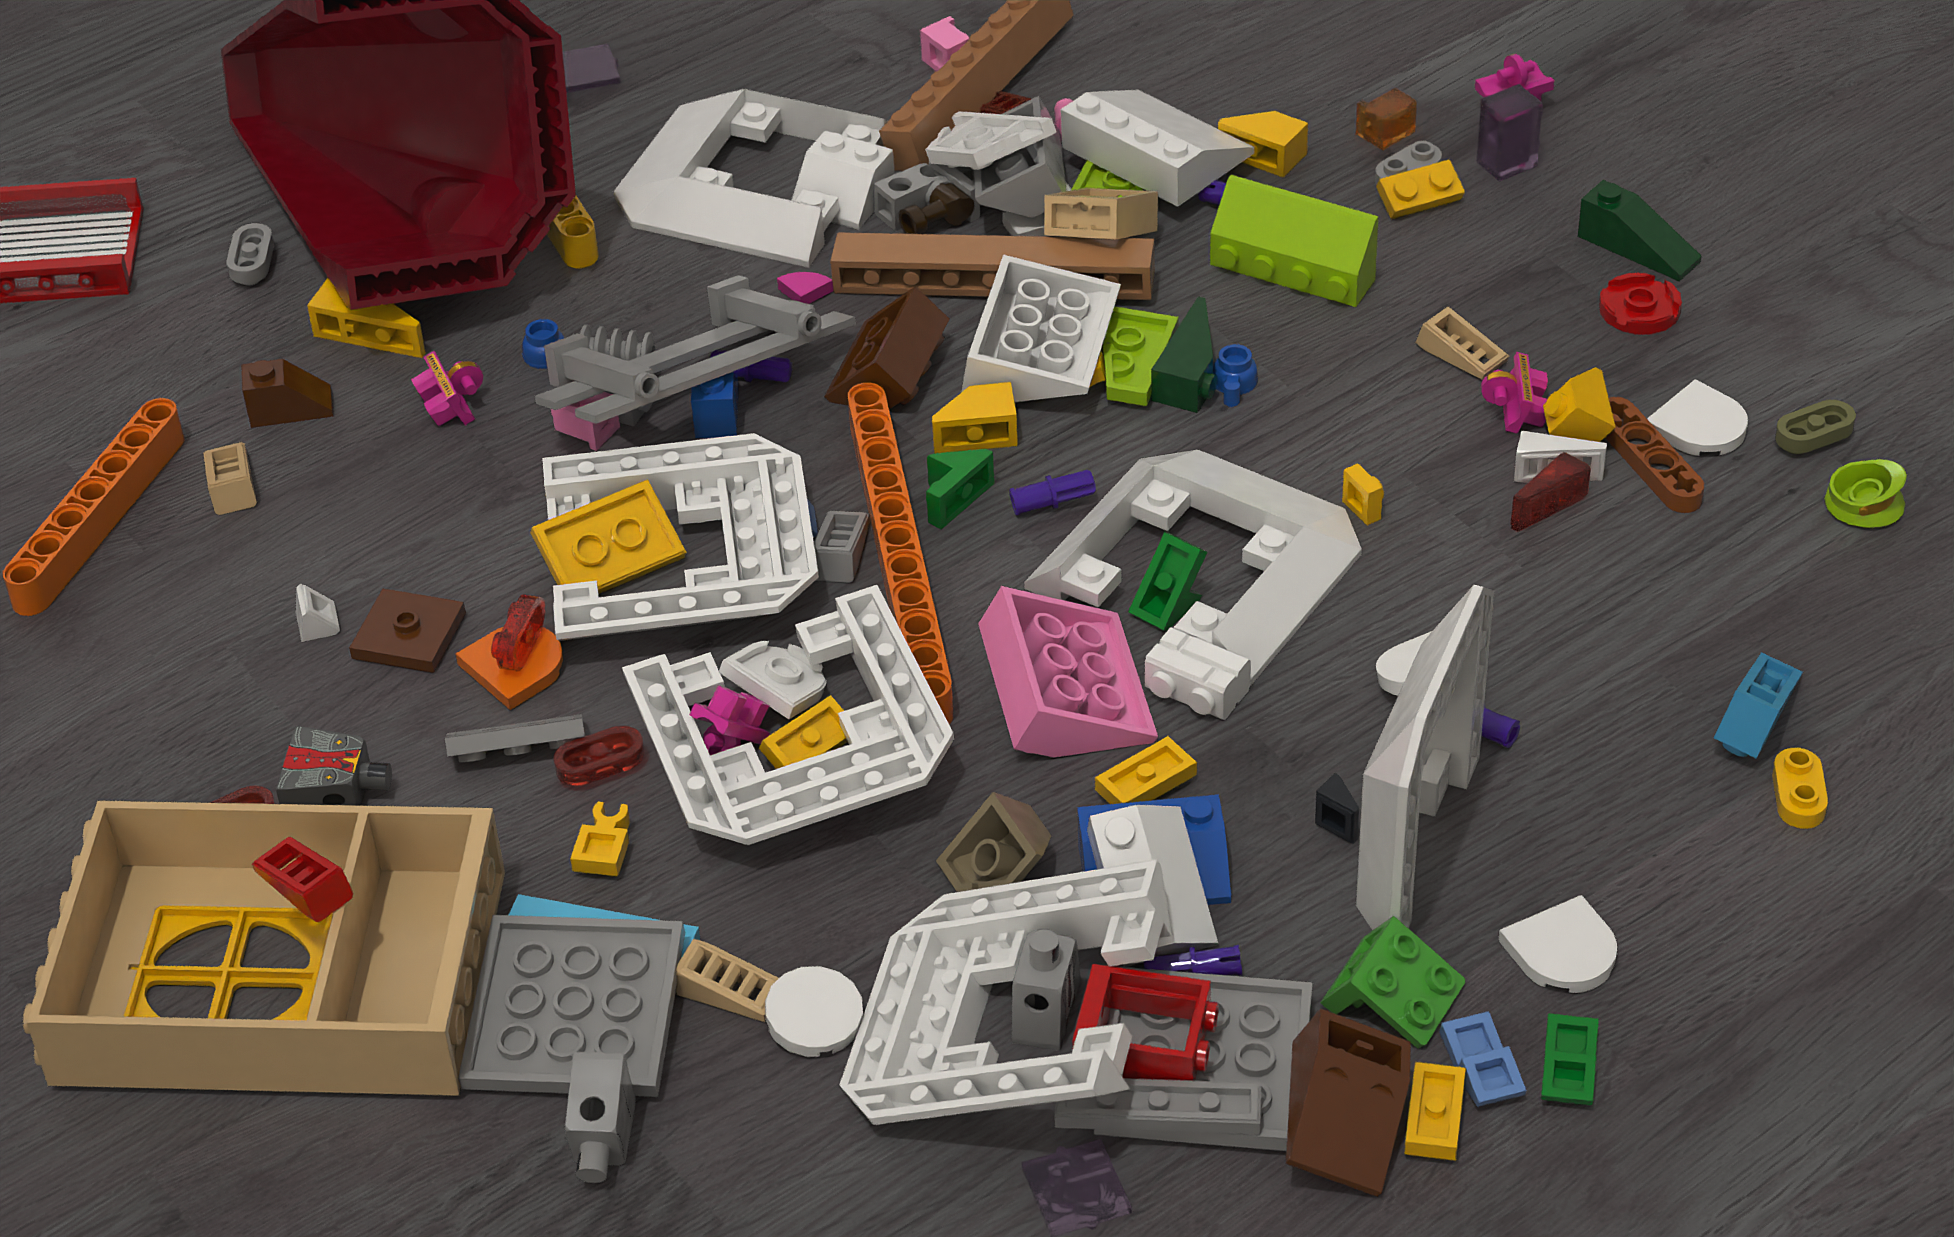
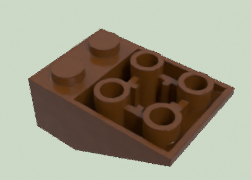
(1346, 1100)

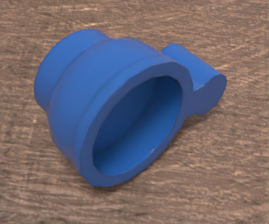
(537, 335)
(1235, 373)

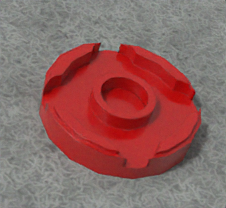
(1640, 304)

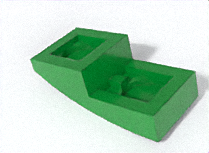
(1569, 1059)

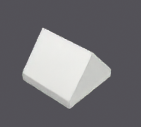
(315, 614)

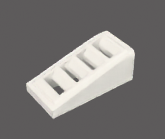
(1536, 448)

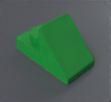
(956, 482)
(1166, 587)

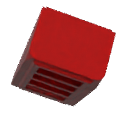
(308, 882)

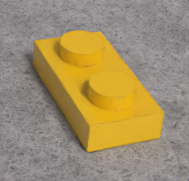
(1420, 189)
(806, 736)
(1147, 774)
(1435, 1111)

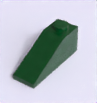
(1633, 230)
(1185, 367)

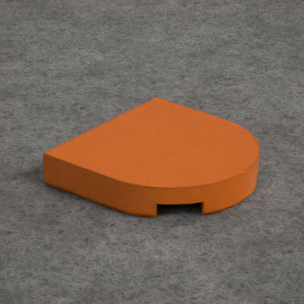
(513, 686)

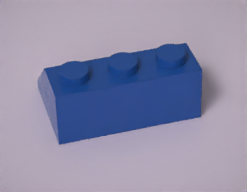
(1205, 831)

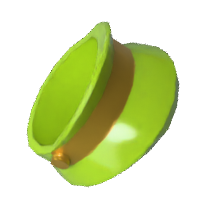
(1867, 493)

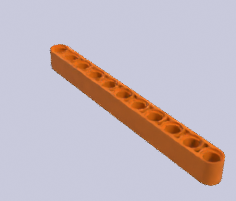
(897, 537)

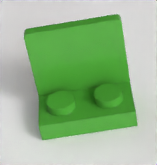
(1398, 980)

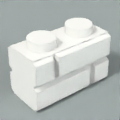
(1197, 673)

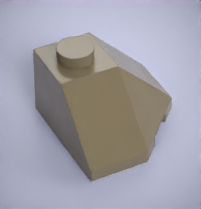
(995, 845)

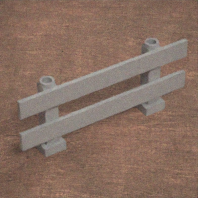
(736, 312)

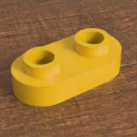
(1799, 788)

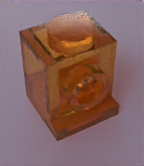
(1386, 118)

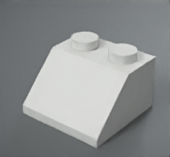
(848, 171)

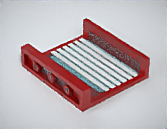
(68, 239)

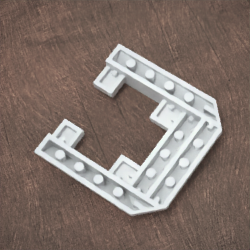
(681, 198)
(729, 478)
(1297, 543)
(890, 740)
(1422, 750)
(936, 977)

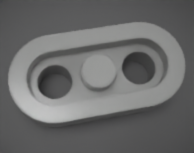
(1411, 157)
(250, 253)

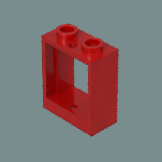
(1157, 995)

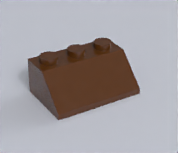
(892, 349)

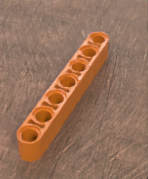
(93, 507)

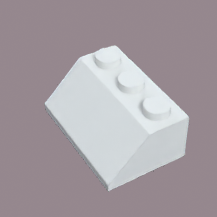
(1158, 834)

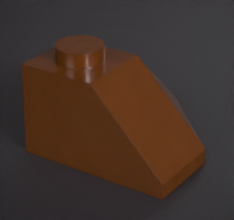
(283, 393)

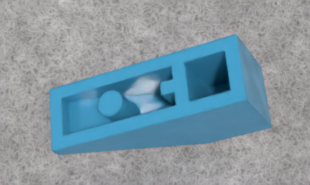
(1757, 706)

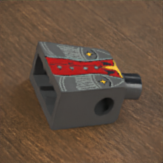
(329, 769)

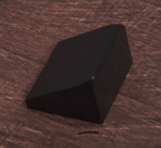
(1337, 809)

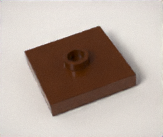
(407, 630)

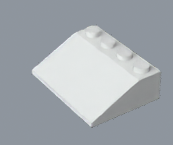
(1149, 142)
(1041, 330)

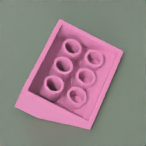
(1064, 676)

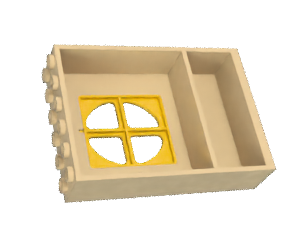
(385, 973)

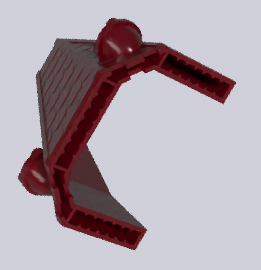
(407, 137)

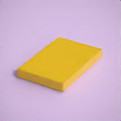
(610, 539)

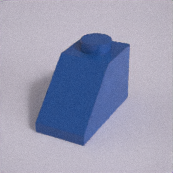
(715, 407)

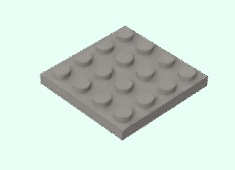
(567, 990)
(1249, 1046)

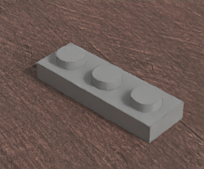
(514, 738)

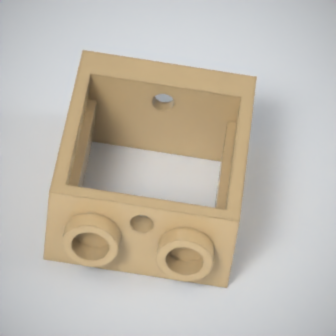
(1100, 213)

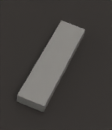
(1168, 1108)

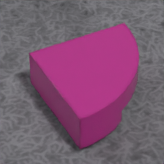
(805, 286)

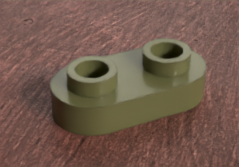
(1815, 426)

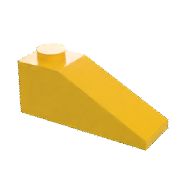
(373, 327)

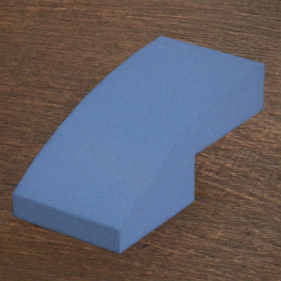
(1489, 1066)

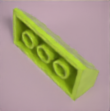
(1295, 241)

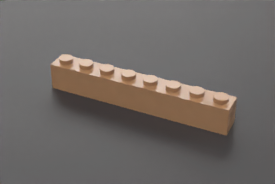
(973, 75)
(970, 262)

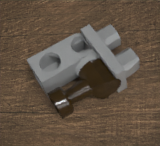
(925, 196)

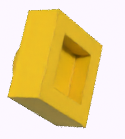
(1362, 494)

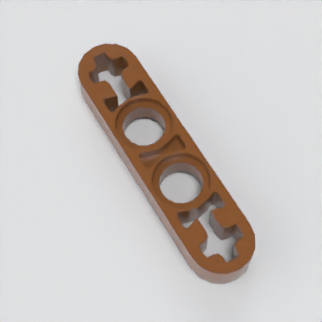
(1657, 450)

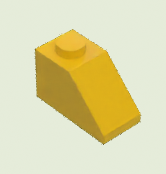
(1276, 139)
(1580, 408)
(977, 420)

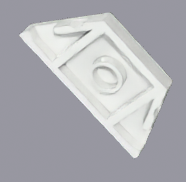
(985, 137)

